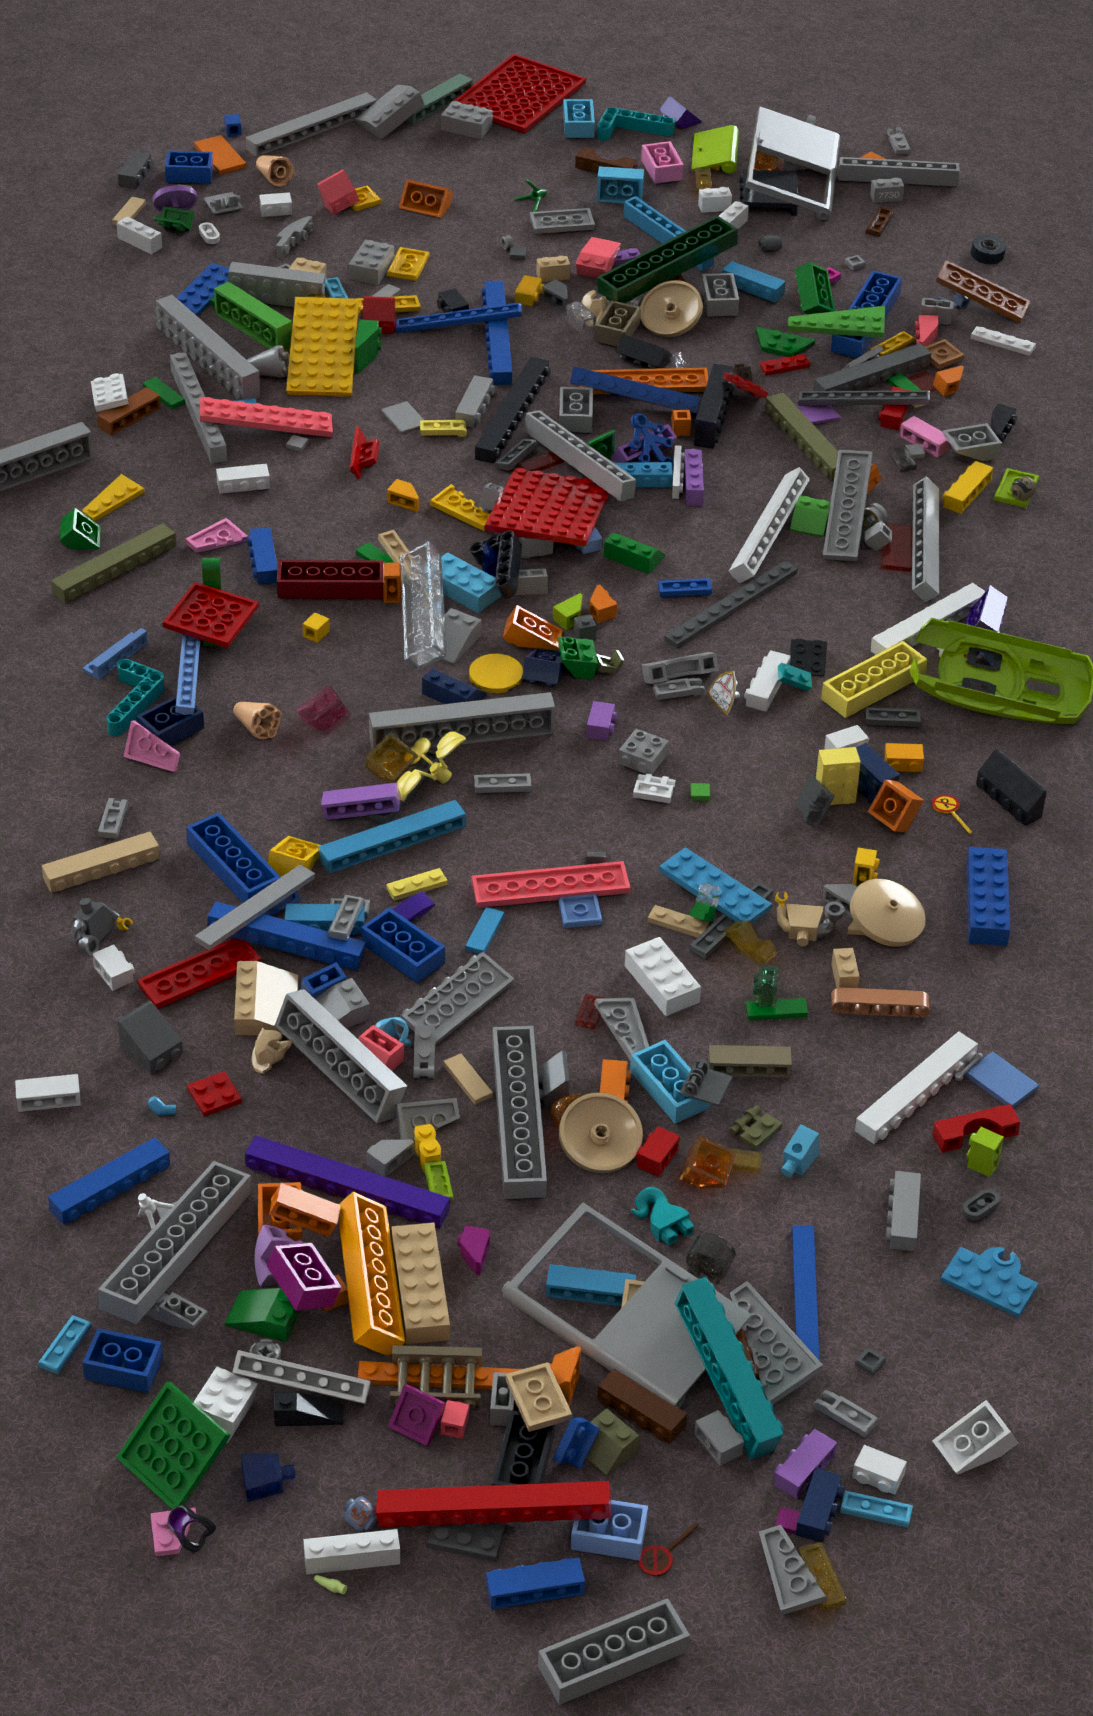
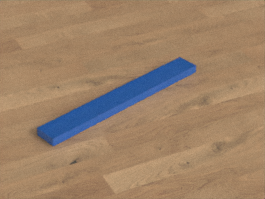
(458, 317)
(805, 1287)

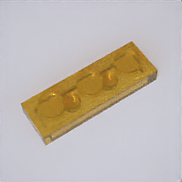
(822, 1571)

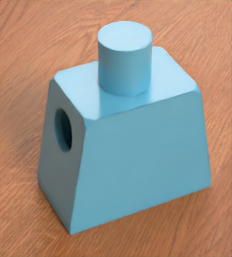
(800, 1151)

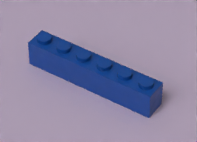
(109, 1181)

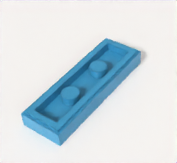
(484, 931)

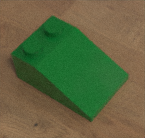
(367, 343)
(263, 1313)

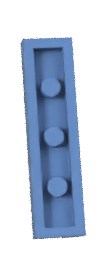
(121, 650)

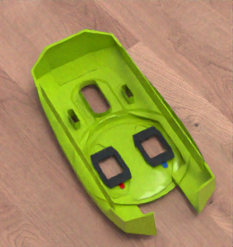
(1007, 677)

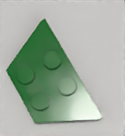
(782, 343)

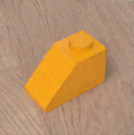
(403, 495)

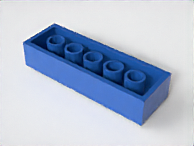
(230, 856)
(987, 896)

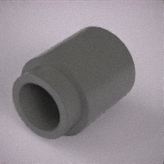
(770, 243)

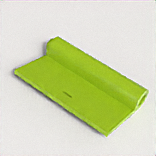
(716, 148)

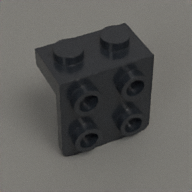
(809, 655)

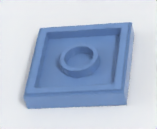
(580, 911)

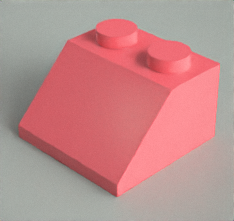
(337, 192)

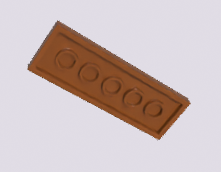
(982, 291)

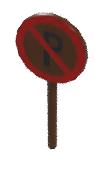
(658, 1560)

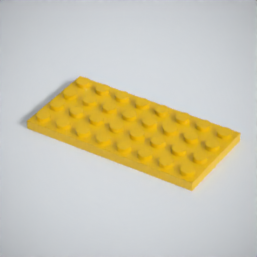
(323, 346)

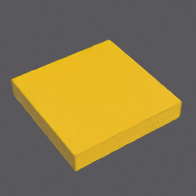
(366, 197)

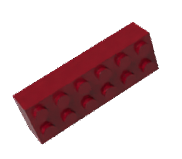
(330, 579)

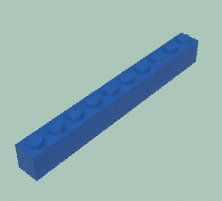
(497, 336)

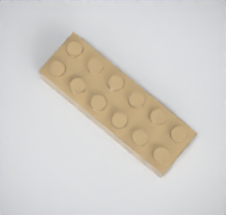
(420, 1283)

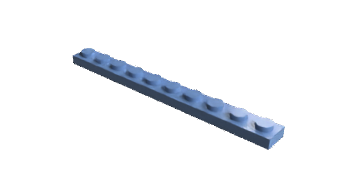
(187, 675)

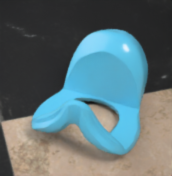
(388, 1026)

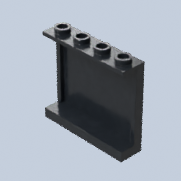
(780, 179)

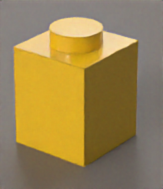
(316, 627)

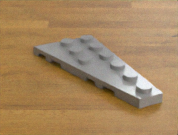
(776, 1349)

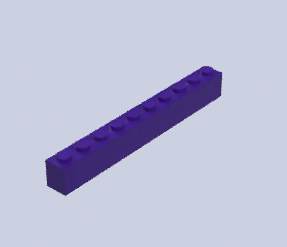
(343, 1179)

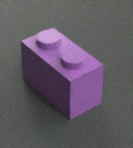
(601, 721)

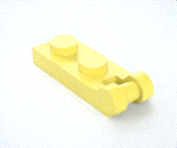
(443, 427)

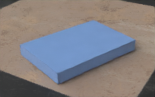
(1001, 1080)

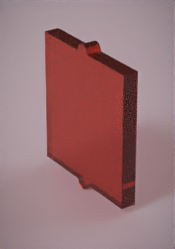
(923, 381)

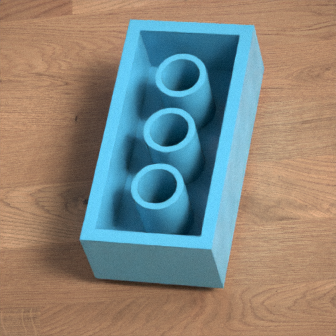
(468, 584)
(662, 1076)

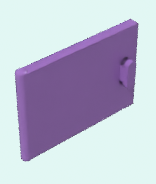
(819, 413)

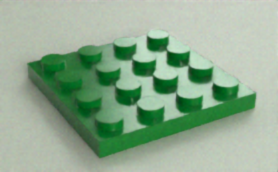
(173, 1446)

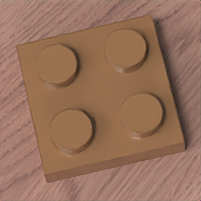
(944, 354)

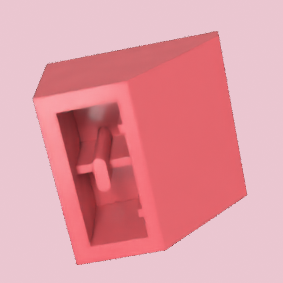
(383, 1047)

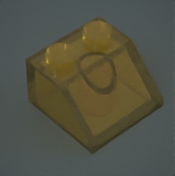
(390, 758)

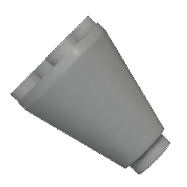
(271, 362)

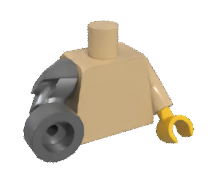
(805, 921)

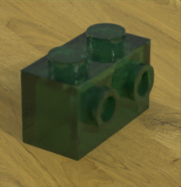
(766, 986)

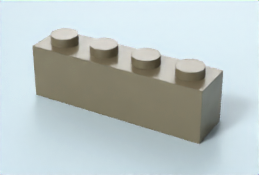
(750, 1060)

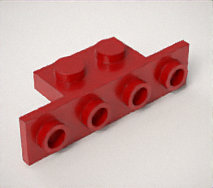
(363, 453)

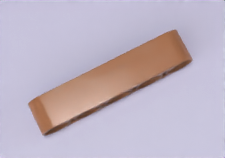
(880, 1002)

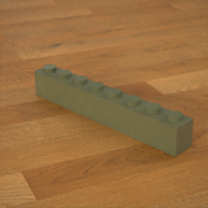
(803, 433)
(113, 563)

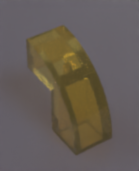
(746, 941)

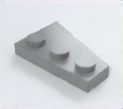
(433, 1112)

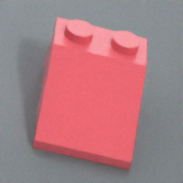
(597, 257)

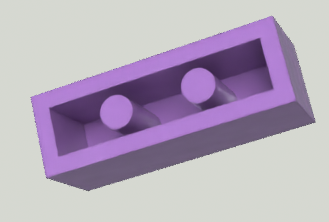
(797, 1472)

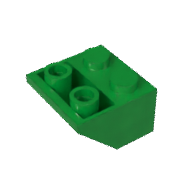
(578, 656)

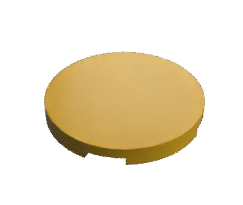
(496, 673)

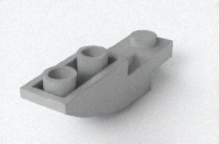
(292, 234)
(177, 1311)

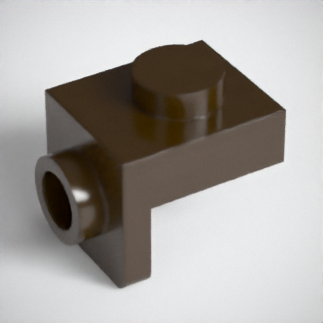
(743, 371)

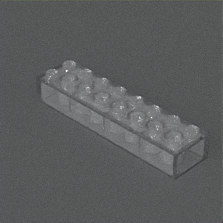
(423, 606)

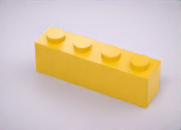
(967, 487)

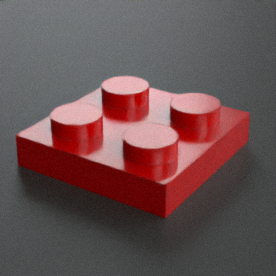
(214, 1094)

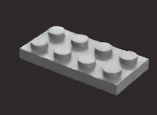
(562, 220)

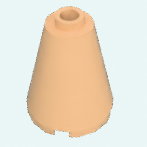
(275, 169)

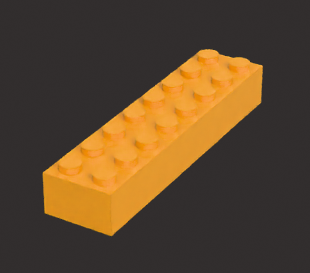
(370, 1274)

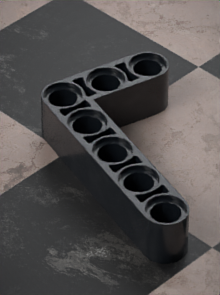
(508, 560)

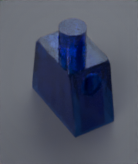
(264, 1475)

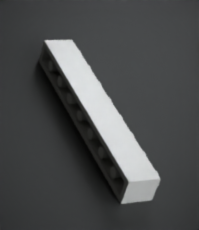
(952, 608)
(916, 1088)

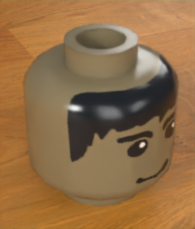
(1023, 488)

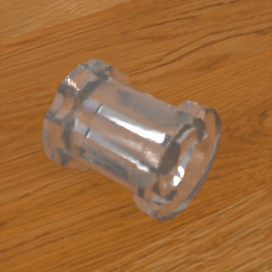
(677, 361)

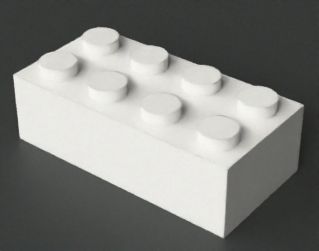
(662, 976)

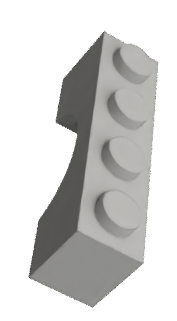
(681, 666)

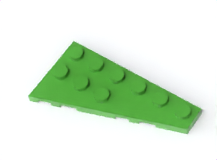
(854, 322)

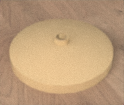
(671, 308)
(887, 912)
(611, 1120)

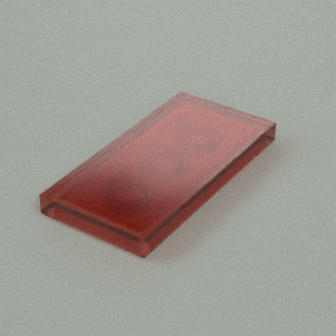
(898, 553)

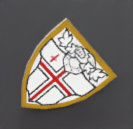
(724, 691)

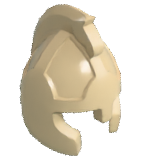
(596, 306)
(268, 1050)

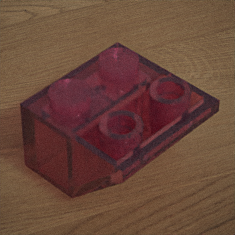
(323, 710)

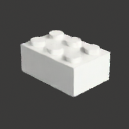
(226, 1398)

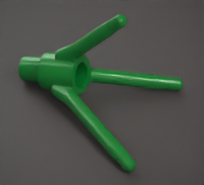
(536, 194)

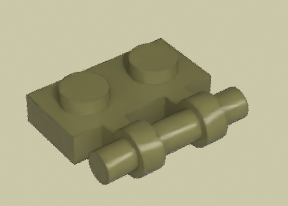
(759, 1132)

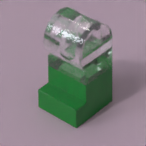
(706, 902)

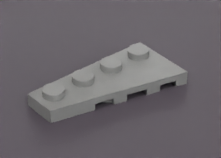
(624, 1022)
(790, 1576)

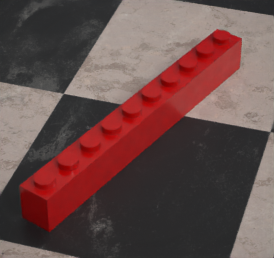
(494, 1504)

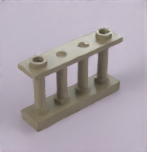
(439, 1355)

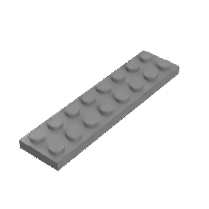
(847, 505)

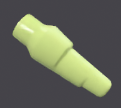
(331, 1584)

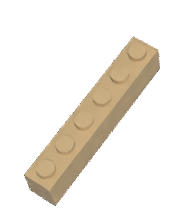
(100, 862)

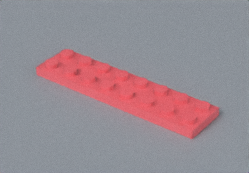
(265, 417)
(549, 884)

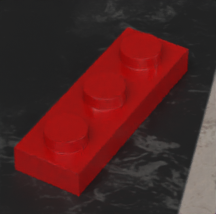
(784, 364)

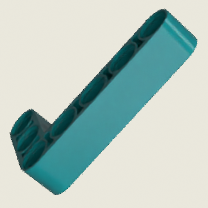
(633, 120)
(148, 687)

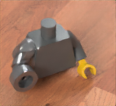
(93, 924)

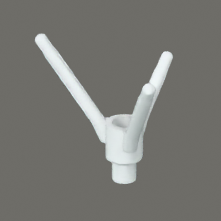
(149, 1207)

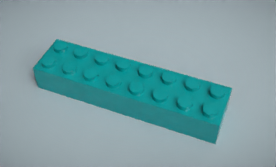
(729, 1368)

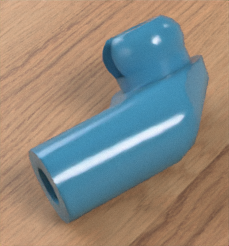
(160, 1108)

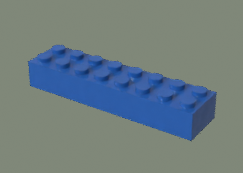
(878, 290)

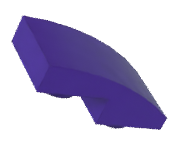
(414, 906)

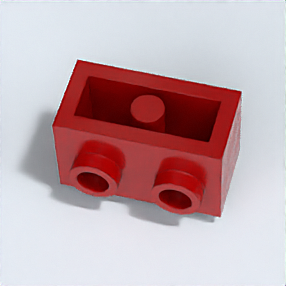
(657, 1151)

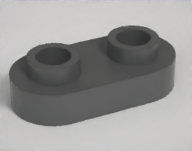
(977, 1208)

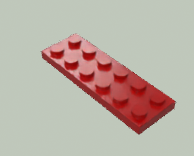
(196, 972)

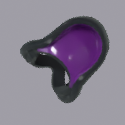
(179, 1520)

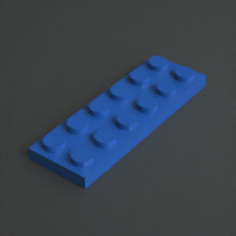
(201, 290)

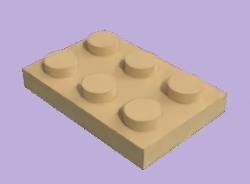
(538, 1397)

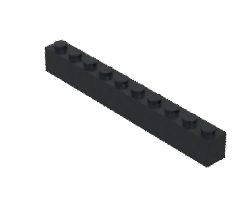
(512, 410)

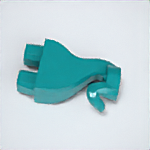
(665, 1218)

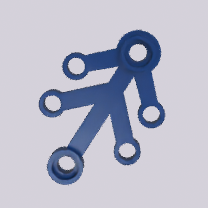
(649, 439)

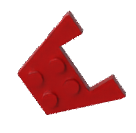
(744, 385)

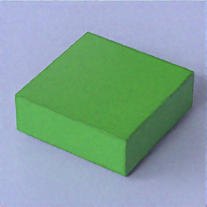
(700, 792)

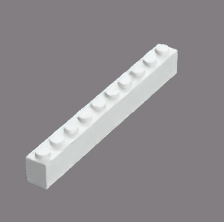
(769, 525)

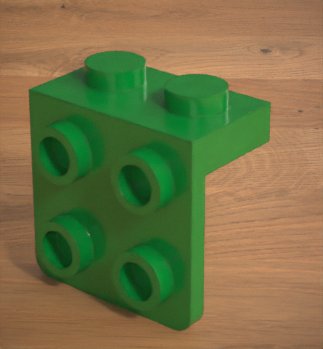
(175, 218)

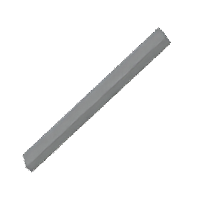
(254, 907)

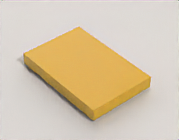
(408, 263)

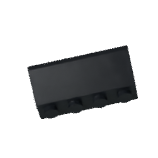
(1012, 788)

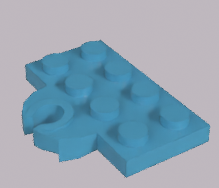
(991, 1279)

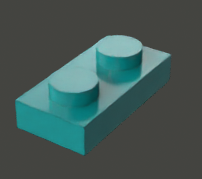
(794, 676)

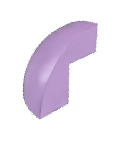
(267, 1239)

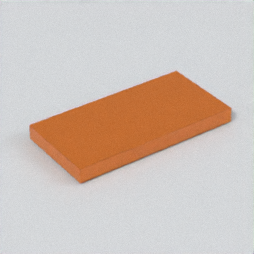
(224, 156)

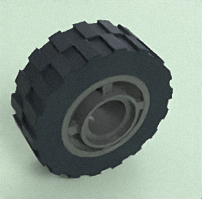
(988, 249)

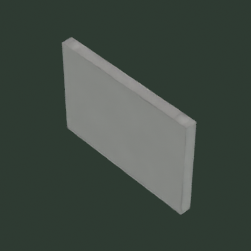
(403, 416)

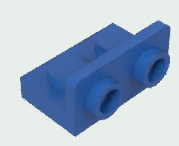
(576, 1442)

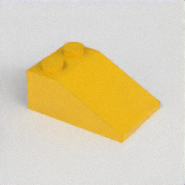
(292, 853)

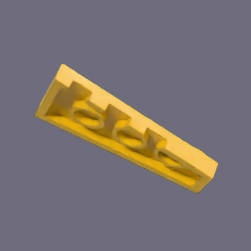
(114, 496)
(459, 507)

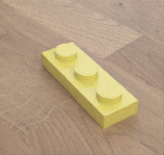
(415, 884)

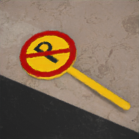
(948, 804)

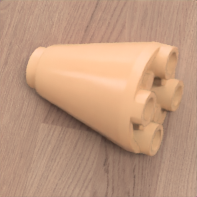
(259, 718)

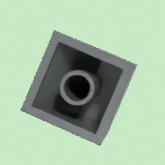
(149, 1038)

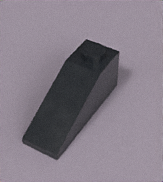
(305, 1410)

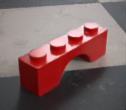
(951, 1131)

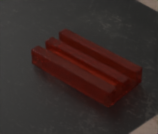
(587, 1022)

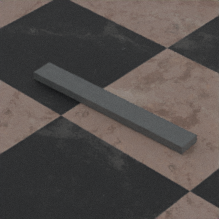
(918, 397)

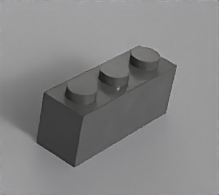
(135, 170)

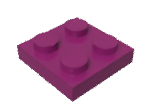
(416, 1415)

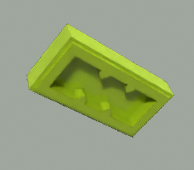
(438, 1178)

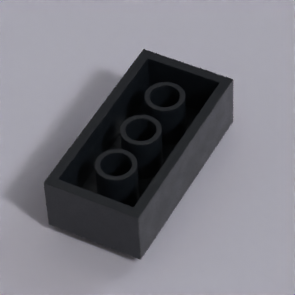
(523, 1453)

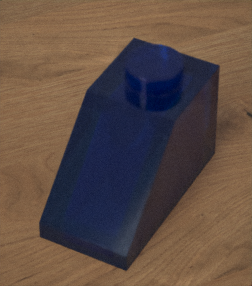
(489, 559)

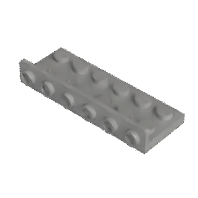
(459, 996)

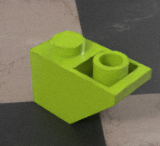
(567, 610)

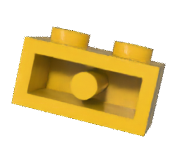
(865, 865)

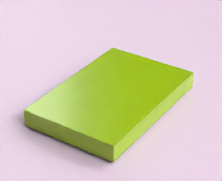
(1004, 491)

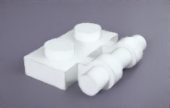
(654, 788)

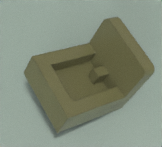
(610, 664)

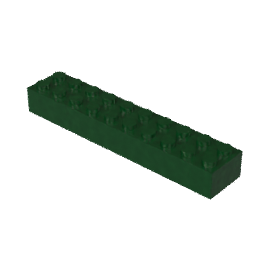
(667, 260)

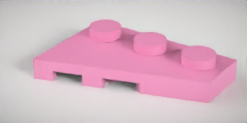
(216, 536)
(150, 749)

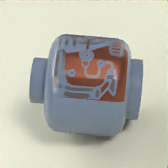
(360, 1513)

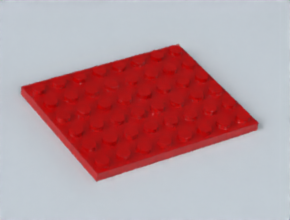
(522, 91)
(548, 507)

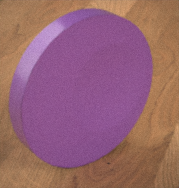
(175, 197)

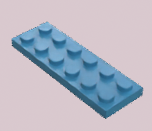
(734, 900)

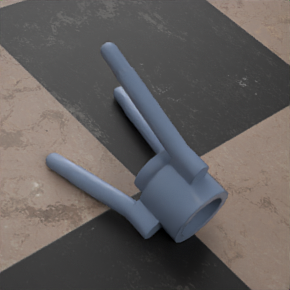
(959, 300)

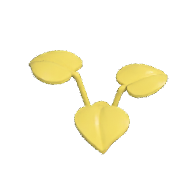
(439, 771)

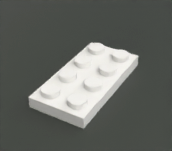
(109, 392)

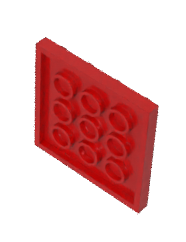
(210, 614)

